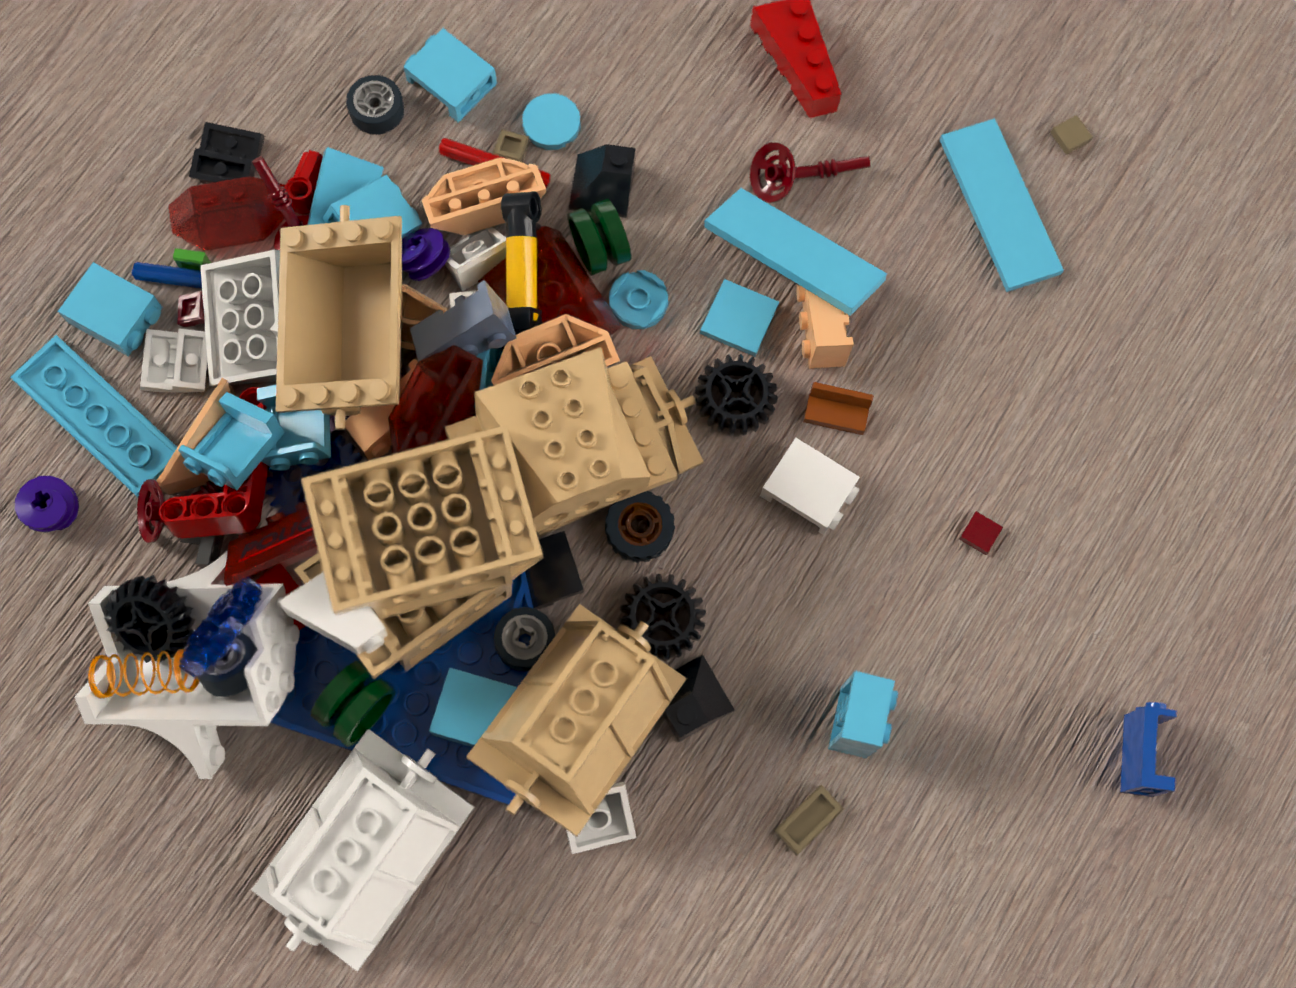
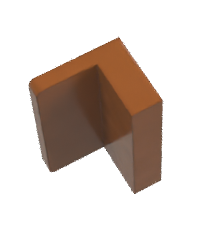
(838, 408)

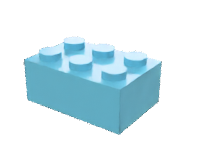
(862, 715)

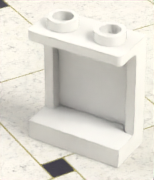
(811, 485)

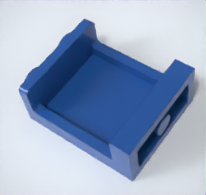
(1140, 751)

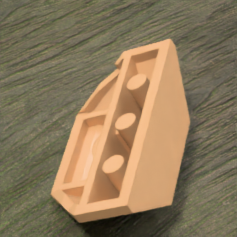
(472, 196)
(551, 344)
(175, 474)

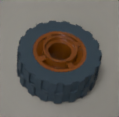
(640, 545)

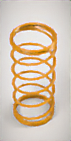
(111, 676)

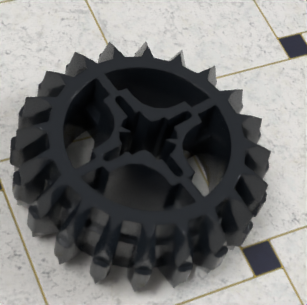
(720, 377)
(143, 613)
(672, 628)

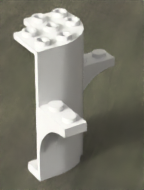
(192, 717)

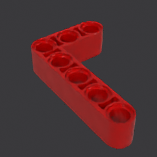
(221, 512)

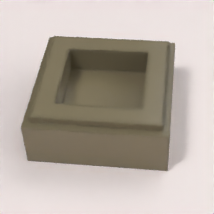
(1071, 134)
(511, 145)

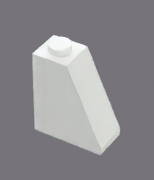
(355, 630)

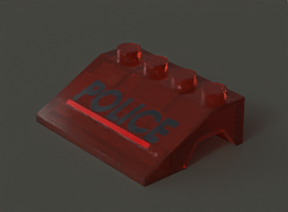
(270, 544)

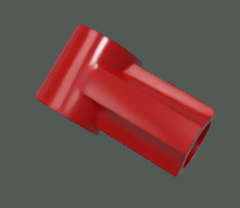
(304, 182)

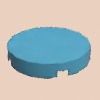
(551, 121)
(638, 299)

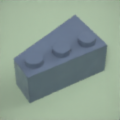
(472, 324)

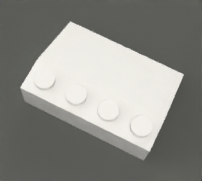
(238, 316)

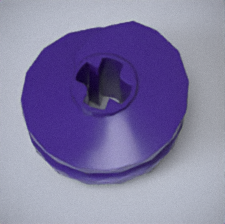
(424, 253)
(60, 509)

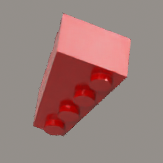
(797, 46)

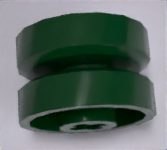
(599, 237)
(352, 703)

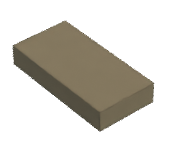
(808, 819)

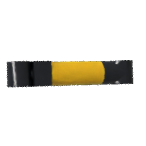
(521, 214)

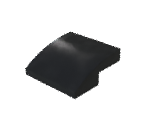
(225, 153)
(554, 575)

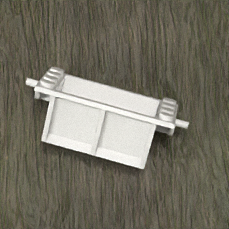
(362, 850)

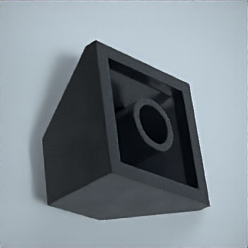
(603, 175)
(697, 701)

